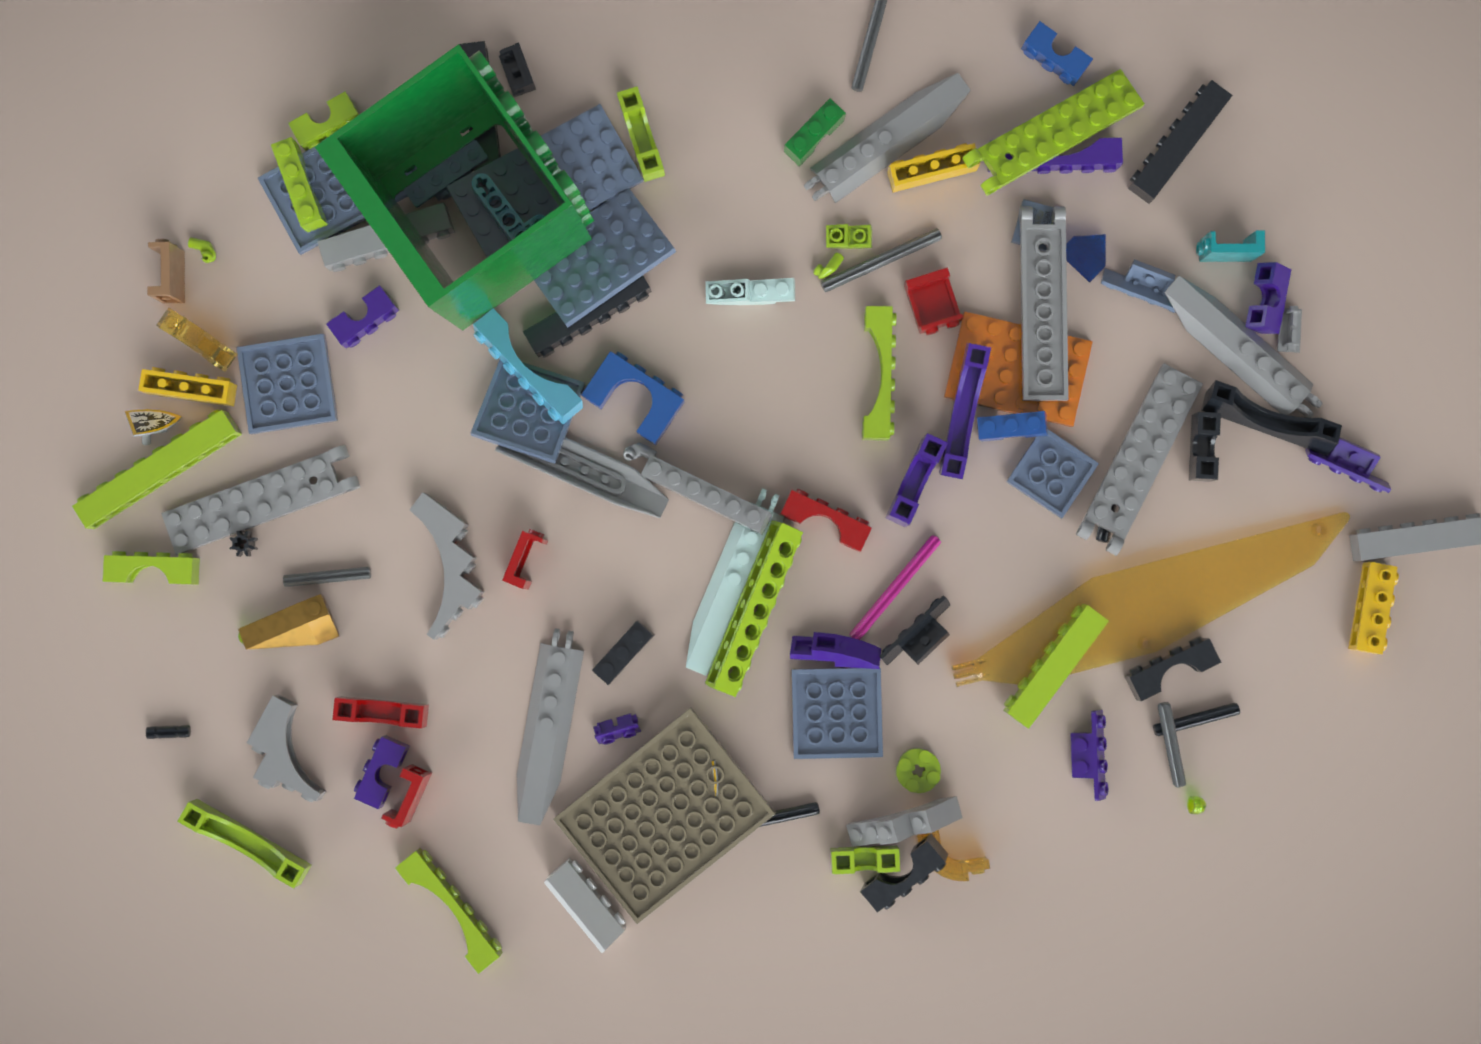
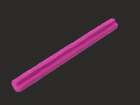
(895, 587)

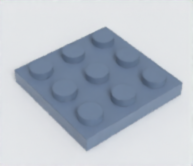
(1052, 473)

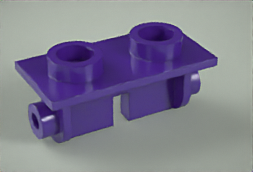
(607, 733)

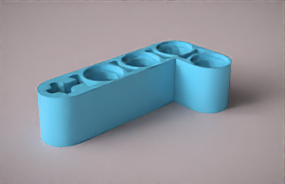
(504, 210)

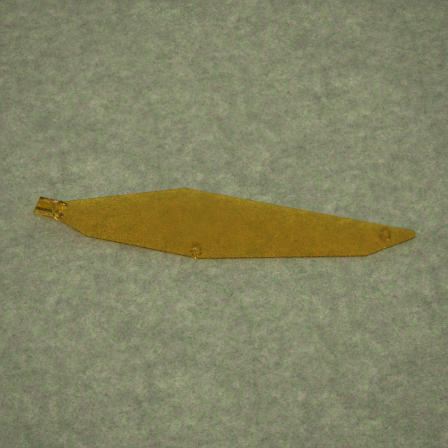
(1161, 599)

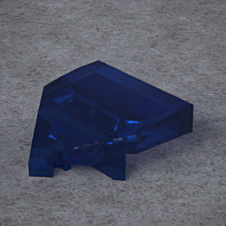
(1087, 254)

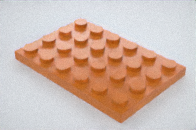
(1003, 376)

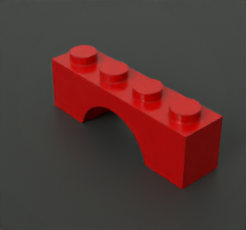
(852, 532)
(380, 711)

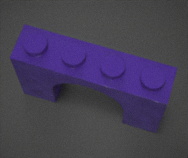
(923, 462)

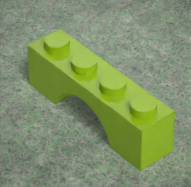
(640, 134)
(298, 186)
(125, 568)

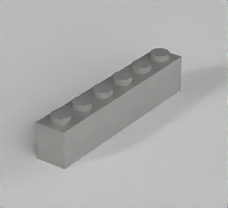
(364, 244)
(706, 494)
(1416, 539)

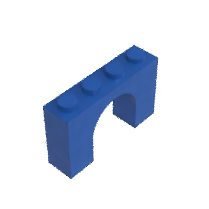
(617, 371)

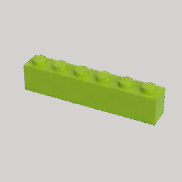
(1055, 665)

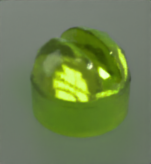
(1196, 805)

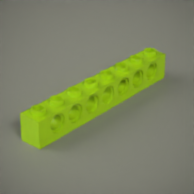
(744, 611)

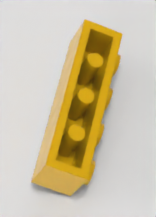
(930, 168)
(187, 387)
(1373, 608)

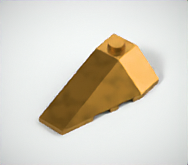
(296, 625)

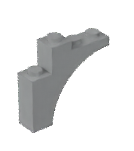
(280, 763)
(905, 824)

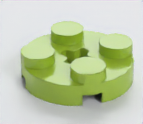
(906, 765)

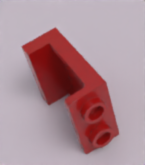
(933, 301)
(519, 558)
(419, 779)

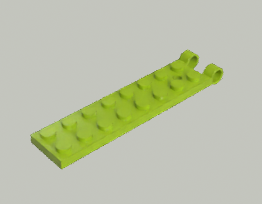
(1056, 130)

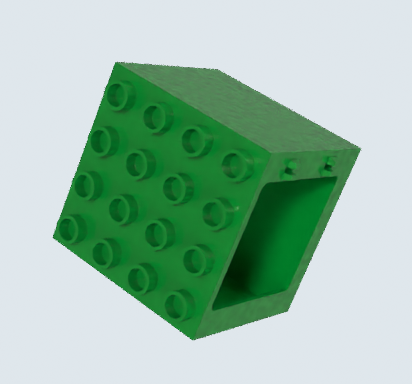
(422, 128)

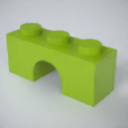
(311, 133)
(875, 858)

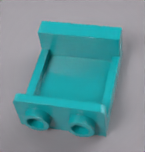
(1251, 249)

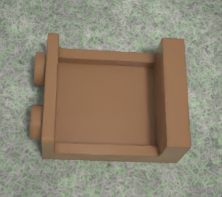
(172, 273)

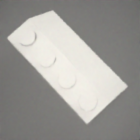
(585, 904)

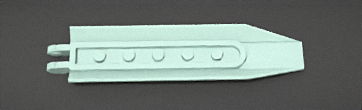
(725, 591)

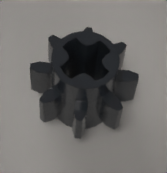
(238, 540)

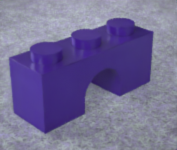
(1273, 282)
(380, 309)
(371, 788)

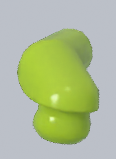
(205, 248)
(830, 268)

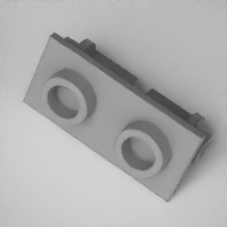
(1290, 330)

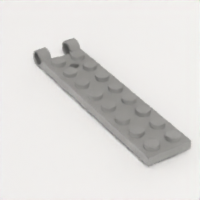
(1044, 307)
(1141, 455)
(257, 501)

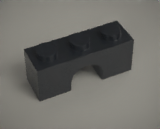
(1204, 431)
(623, 652)

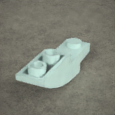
(750, 291)

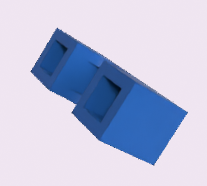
(1067, 67)
(1012, 425)

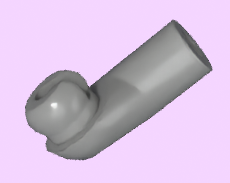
(637, 450)

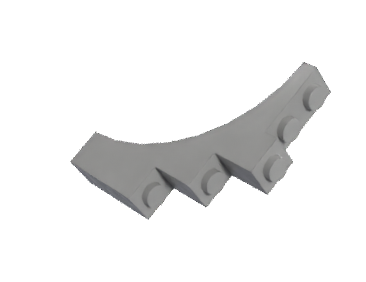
(458, 590)

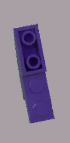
(836, 648)

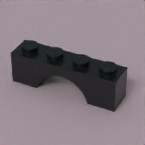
(1147, 680)
(884, 888)

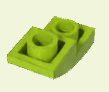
(848, 237)

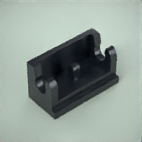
(516, 70)

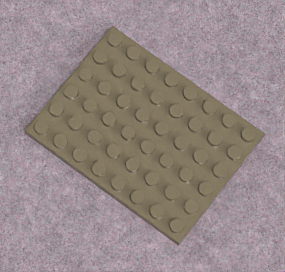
(658, 816)

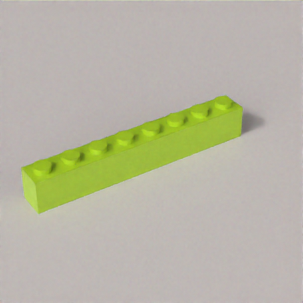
(157, 469)

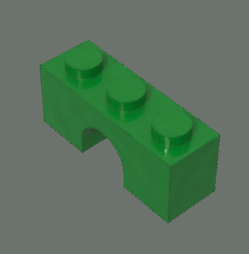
(806, 139)

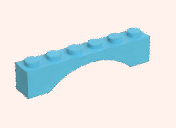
(556, 397)

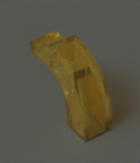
(197, 339)
(958, 869)

